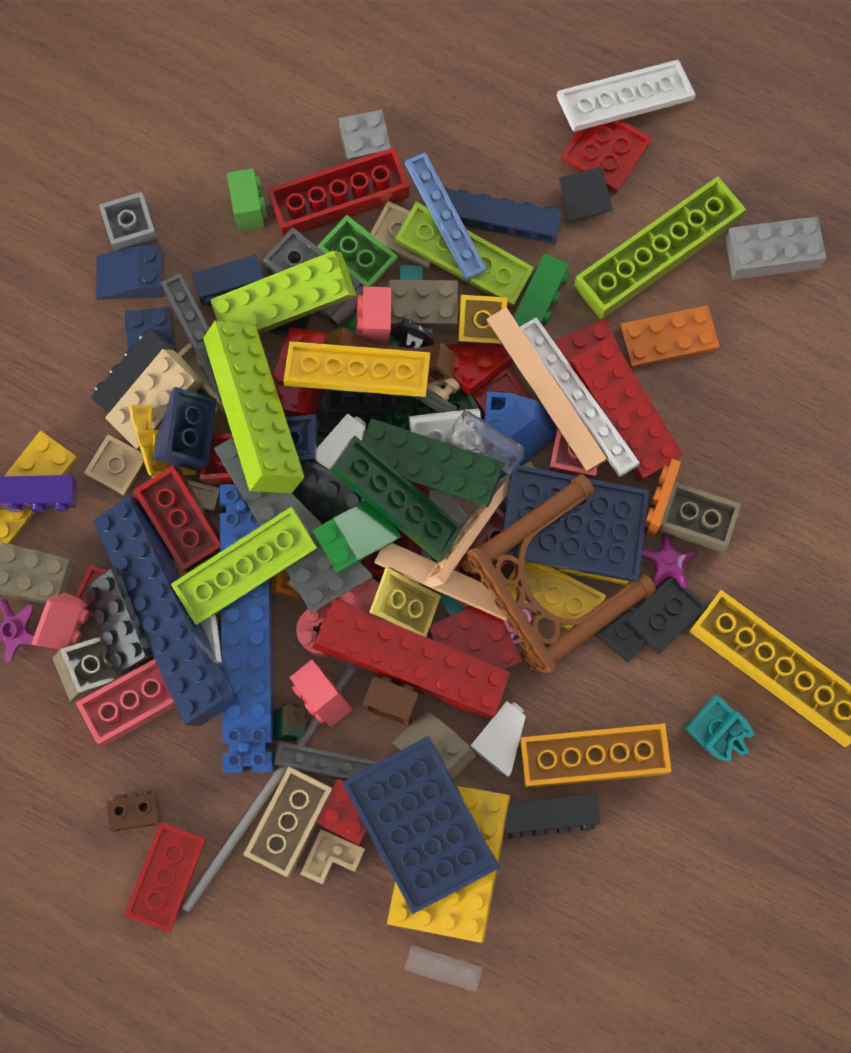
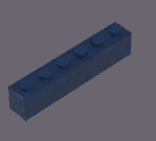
(506, 216)

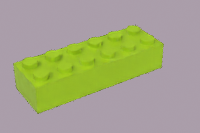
(288, 294)

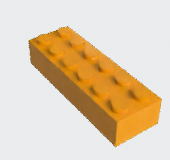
(594, 756)

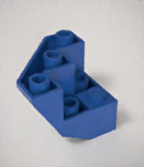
(520, 420)

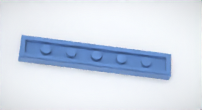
(445, 216)

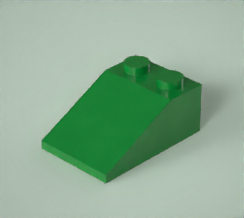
(355, 536)

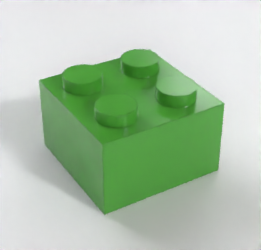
(247, 199)

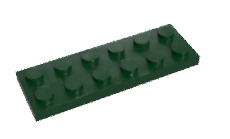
(436, 463)
(396, 498)

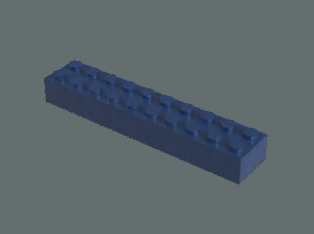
(174, 639)

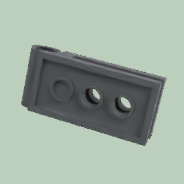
(298, 248)

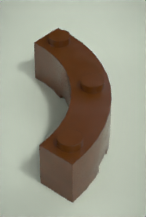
(441, 358)

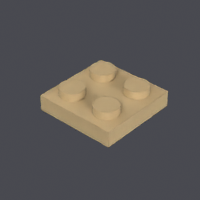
(115, 465)

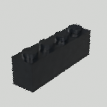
(125, 374)
(552, 814)

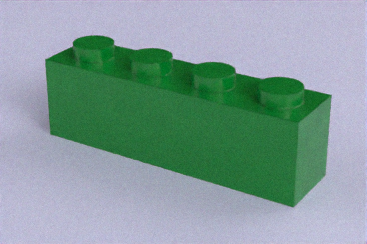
(543, 291)

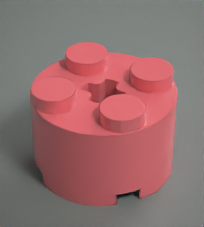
(306, 630)

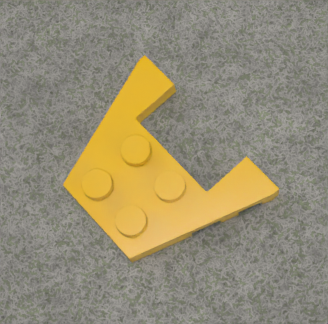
(142, 421)

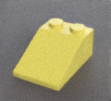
(405, 603)

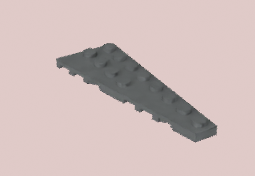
(314, 573)

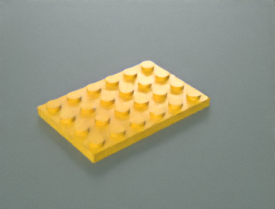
(466, 910)

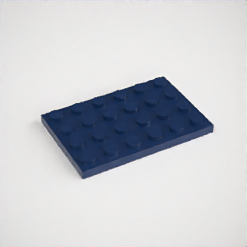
(594, 537)
(421, 824)

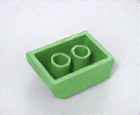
(363, 254)

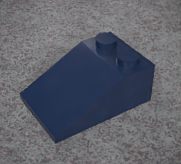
(131, 273)
(141, 320)
(186, 430)
(304, 436)

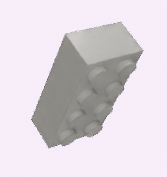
(775, 248)

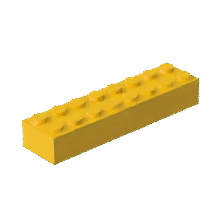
(777, 665)

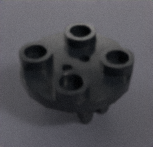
(412, 335)

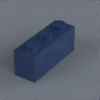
(226, 278)

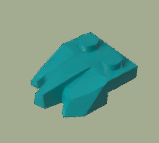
(719, 729)

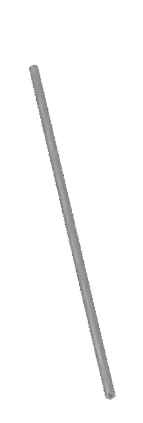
(255, 808)

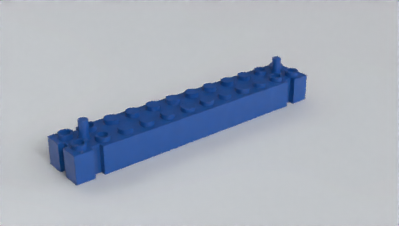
(246, 655)

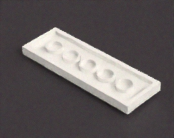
(625, 95)

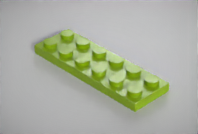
(504, 272)
(244, 565)

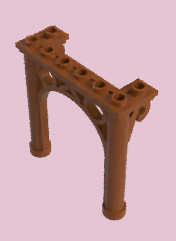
(543, 653)

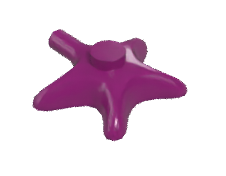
(669, 562)
(15, 629)

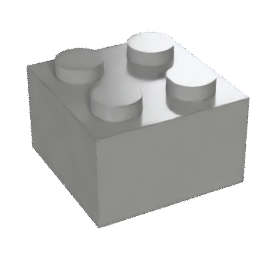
(363, 134)
(128, 222)

